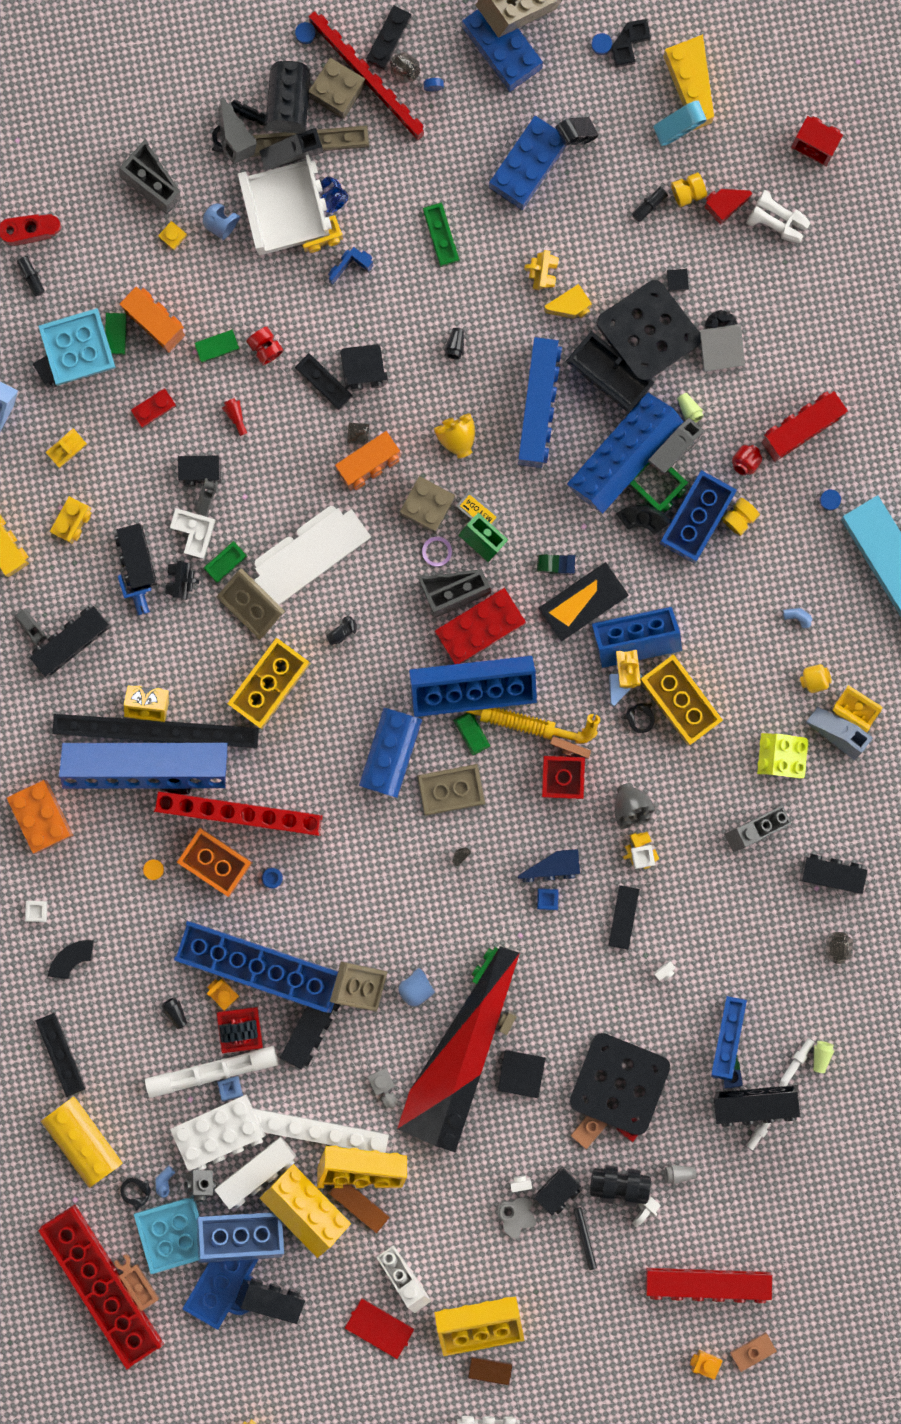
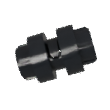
(610, 1184)

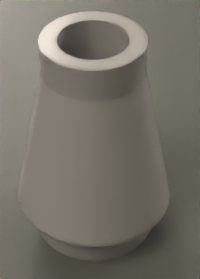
(676, 1174)

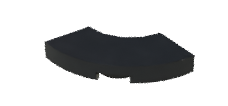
(643, 516)
(70, 957)

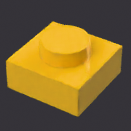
(172, 235)

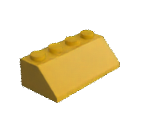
(479, 1326)

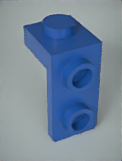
(361, 258)

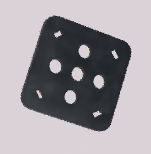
(651, 309)
(628, 1104)

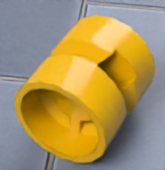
(689, 189)
(740, 516)

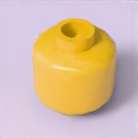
(816, 678)

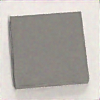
(722, 347)

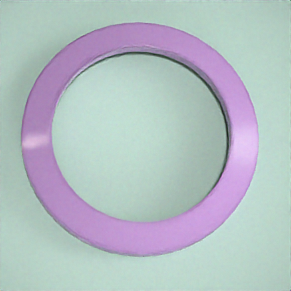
(436, 539)

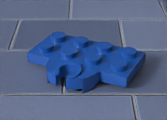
(218, 1290)

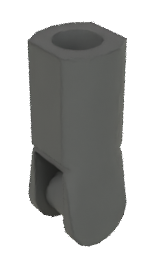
(205, 498)
(29, 624)

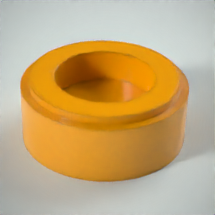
(153, 869)

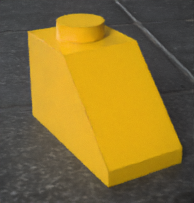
(570, 304)

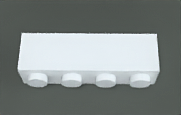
(256, 1172)

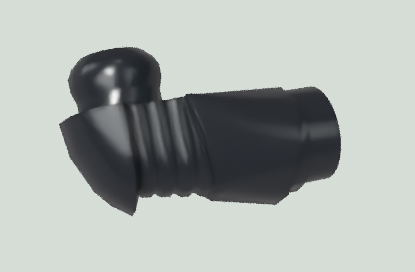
(341, 632)

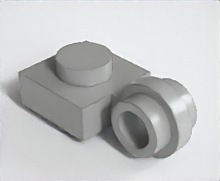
(382, 1082)

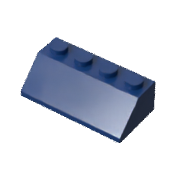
(648, 632)

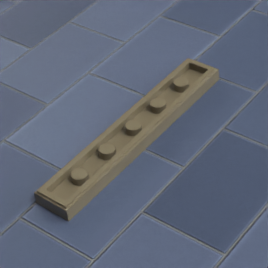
(330, 139)

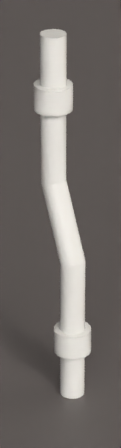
(799, 1058)

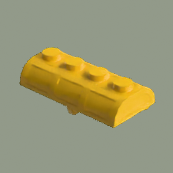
(81, 1142)

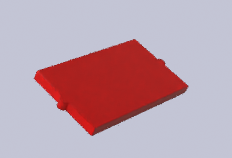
(379, 1328)

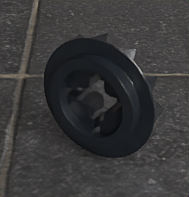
(723, 316)

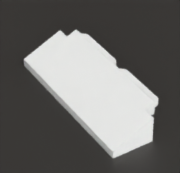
(319, 547)

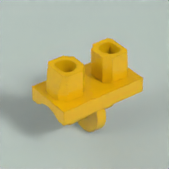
(539, 269)
(66, 448)
(628, 669)
(638, 841)

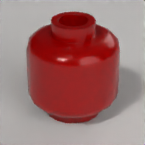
(747, 460)

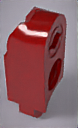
(46, 227)

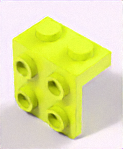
(782, 755)

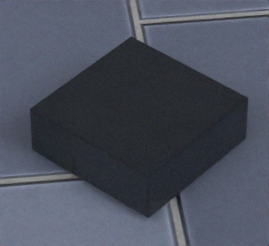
(677, 280)

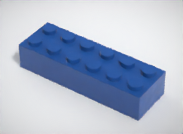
(538, 402)
(625, 452)
(473, 686)

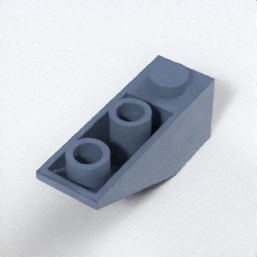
(840, 732)

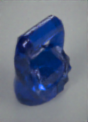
(335, 197)

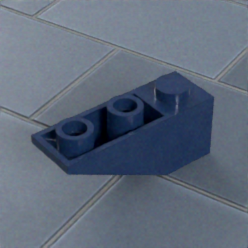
(557, 864)

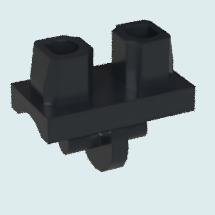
(183, 580)

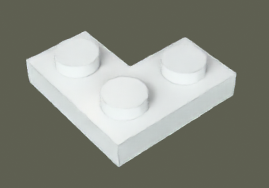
(197, 527)

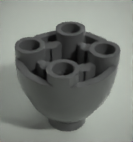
(632, 806)

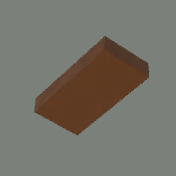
(490, 1370)

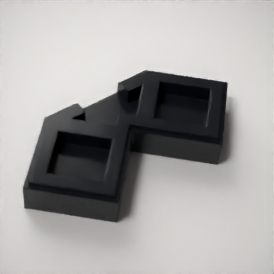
(632, 33)

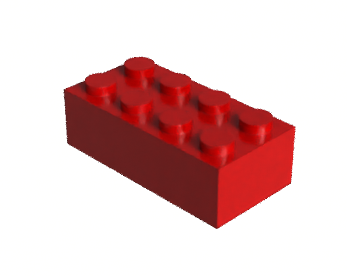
(804, 426)
(480, 627)

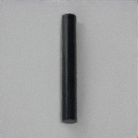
(585, 1238)

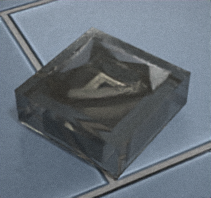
(358, 433)
(460, 855)

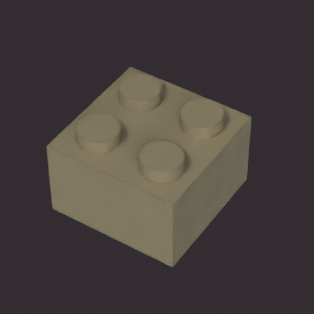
(337, 88)
(427, 504)

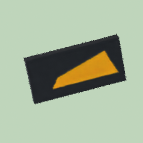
(583, 601)

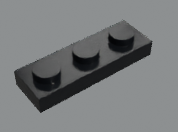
(388, 37)

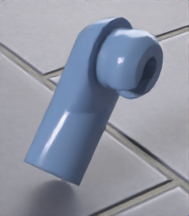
(799, 614)
(162, 1183)

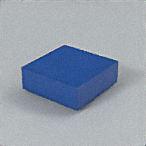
(547, 899)

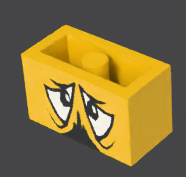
(146, 703)

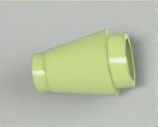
(690, 408)
(822, 1055)

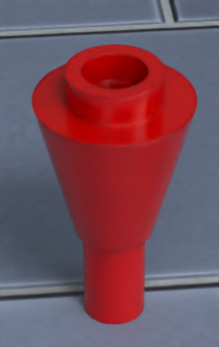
(234, 412)

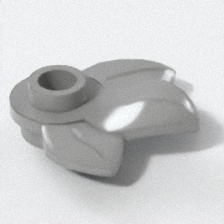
(519, 1217)

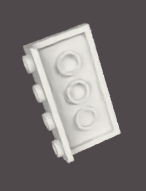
(218, 1133)

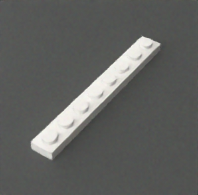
(321, 1131)

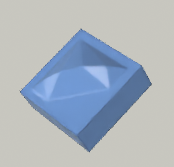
(230, 1088)

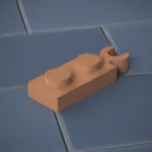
(136, 1283)

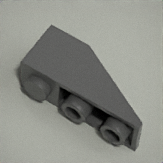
(235, 138)
(676, 446)
(757, 829)

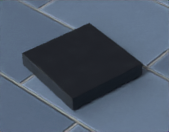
(521, 1074)

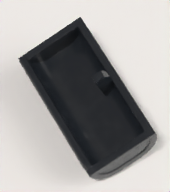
(288, 97)
(608, 372)

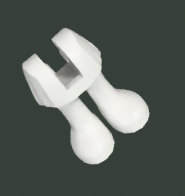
(787, 233)

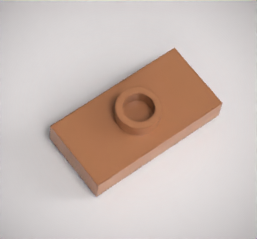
(569, 748)
(588, 1131)
(753, 1352)

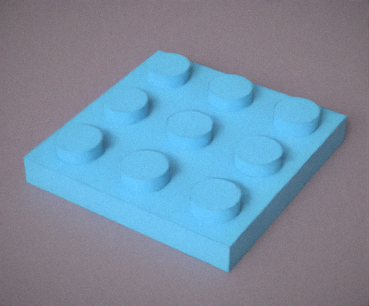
(77, 346)
(169, 1234)

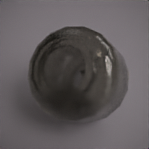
(405, 67)
(839, 947)

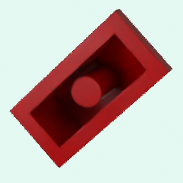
(726, 202)

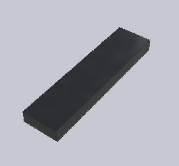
(60, 1054)

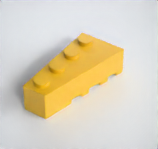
(690, 74)
(361, 1168)

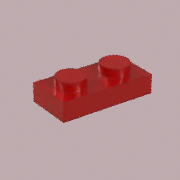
(153, 408)

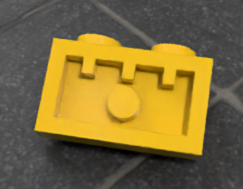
(71, 520)

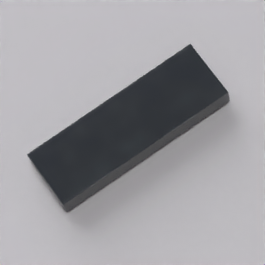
(323, 381)
(623, 917)

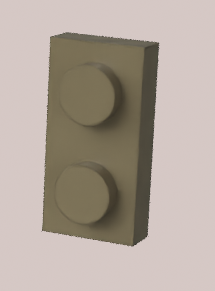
(506, 1022)

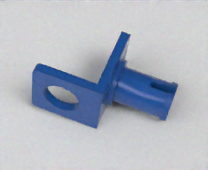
(138, 596)

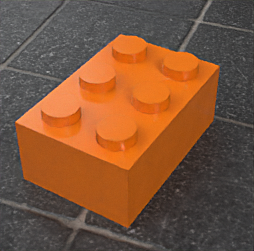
(153, 318)
(368, 461)
(40, 816)
(214, 862)

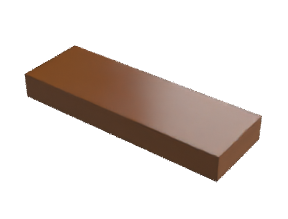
(360, 1206)

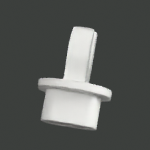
(646, 1209)

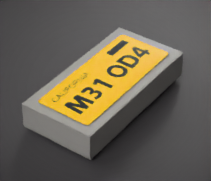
(471, 505)

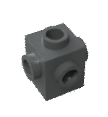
(199, 1185)

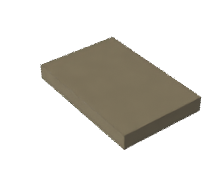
(250, 604)
(451, 789)
(358, 986)

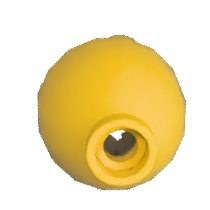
(457, 435)

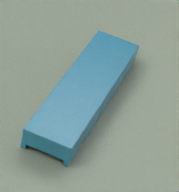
(879, 544)

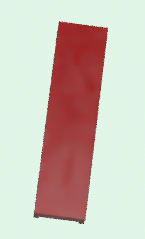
(238, 813)
(100, 1286)

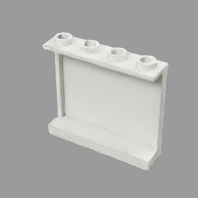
(285, 206)

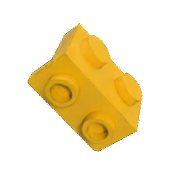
(331, 240)
(857, 708)

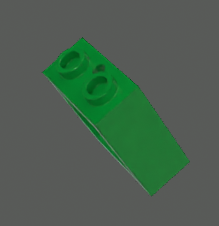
(666, 504)

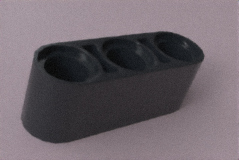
(577, 131)

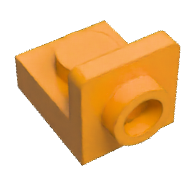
(222, 993)
(705, 1364)

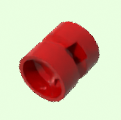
(262, 339)

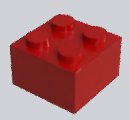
(817, 140)
(563, 777)

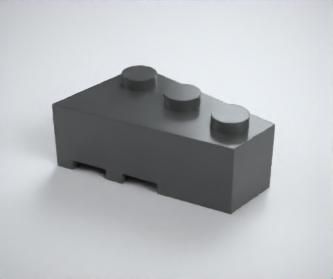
(149, 178)
(453, 590)

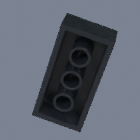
(757, 1105)

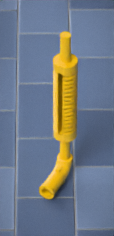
(535, 726)

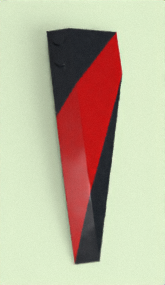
(447, 1083)

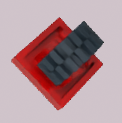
(239, 1030)

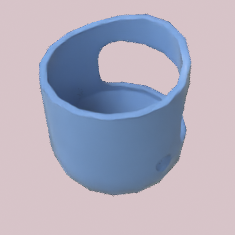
(218, 223)
(416, 989)

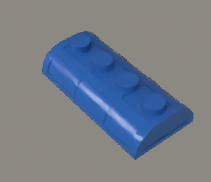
(390, 752)

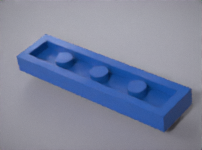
(729, 1038)

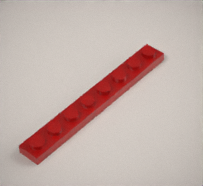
(360, 67)

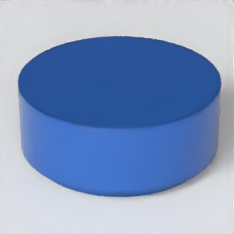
(305, 33)
(601, 44)
(433, 84)
(830, 499)
(272, 878)

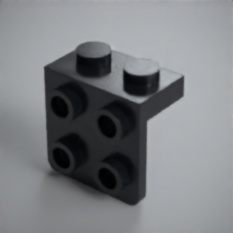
(363, 367)

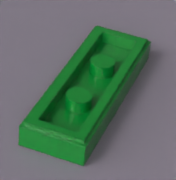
(441, 234)

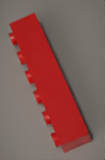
(708, 1284)

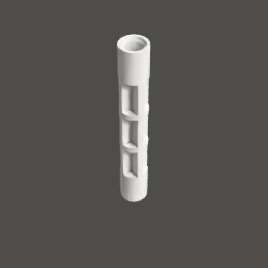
(211, 1071)

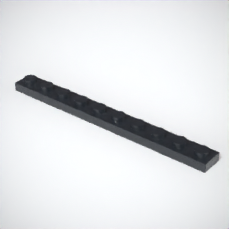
(154, 730)

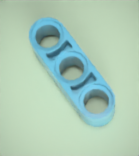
(679, 123)

